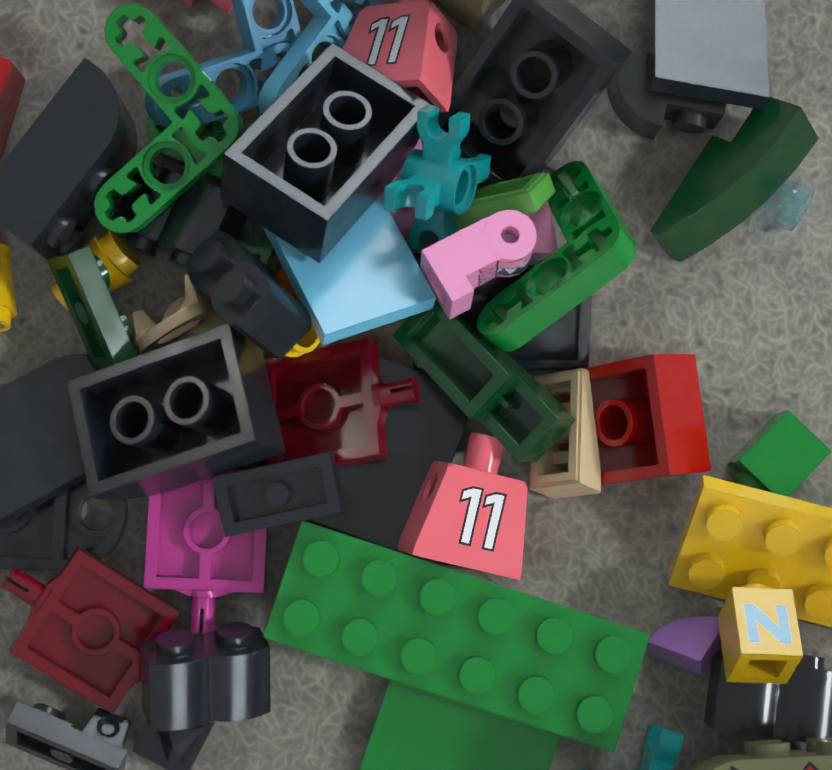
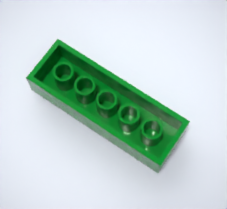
(457, 636)

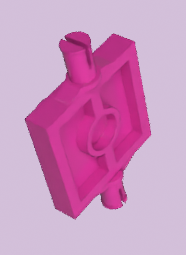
(193, 555)

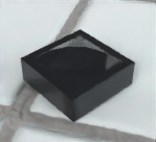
(173, 748)

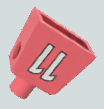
(408, 45)
(470, 513)

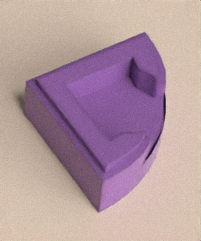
(687, 642)

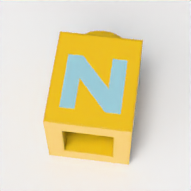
(759, 635)

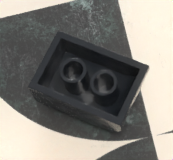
(532, 85)
(322, 152)
(64, 162)
(175, 416)

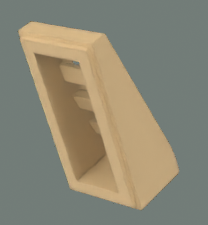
(583, 452)

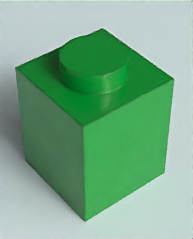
(779, 455)

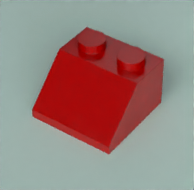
(648, 418)

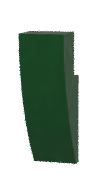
(734, 178)
(485, 382)

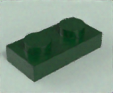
(85, 287)

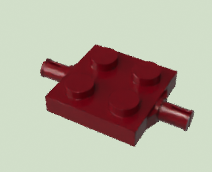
(335, 402)
(88, 626)

